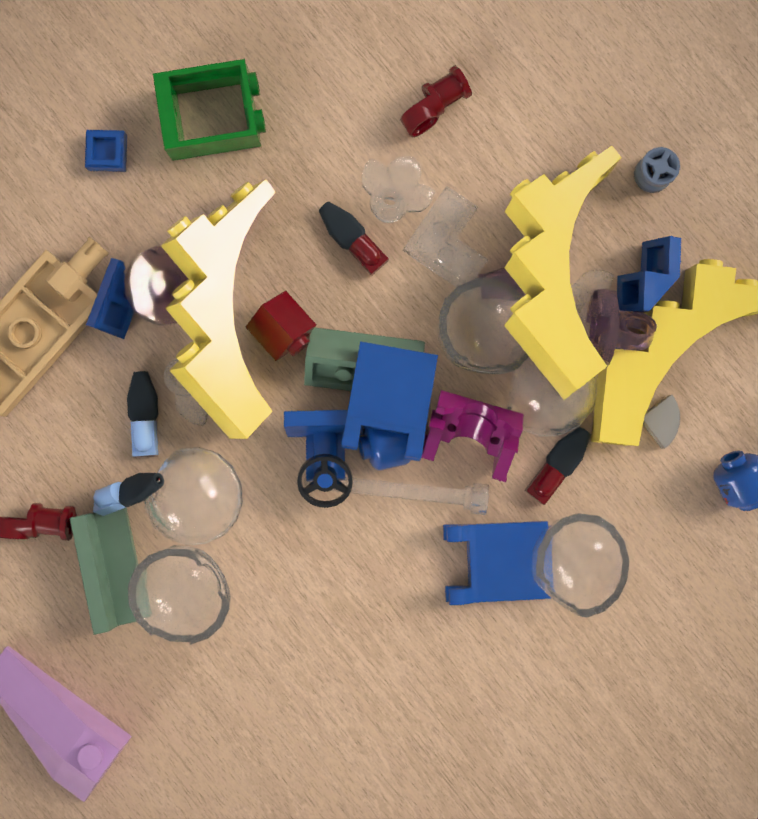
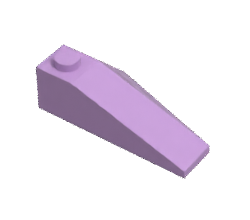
(61, 729)

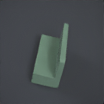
(334, 354)
(106, 566)

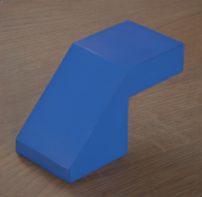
(658, 273)

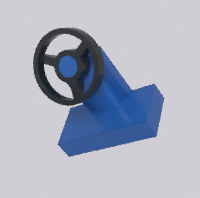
(324, 456)

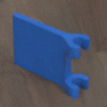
(391, 395)
(497, 562)

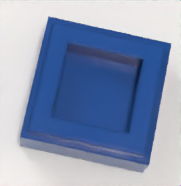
(106, 150)

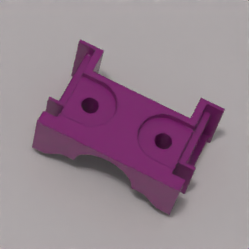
(486, 423)

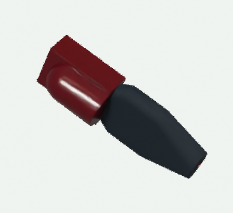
(351, 236)
(559, 464)

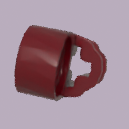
(437, 97)
(39, 521)

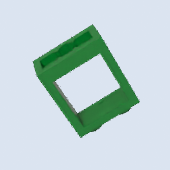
(200, 78)

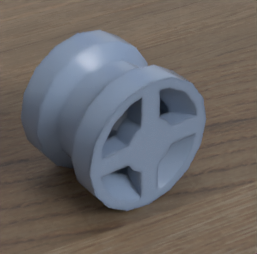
(663, 163)

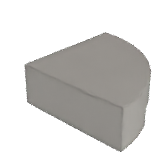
(663, 421)

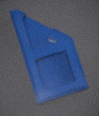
(111, 307)

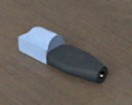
(143, 411)
(126, 493)

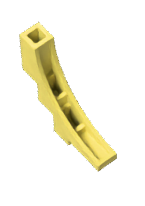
(203, 307)
(547, 317)
(632, 377)

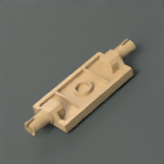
(43, 318)

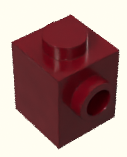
(281, 326)

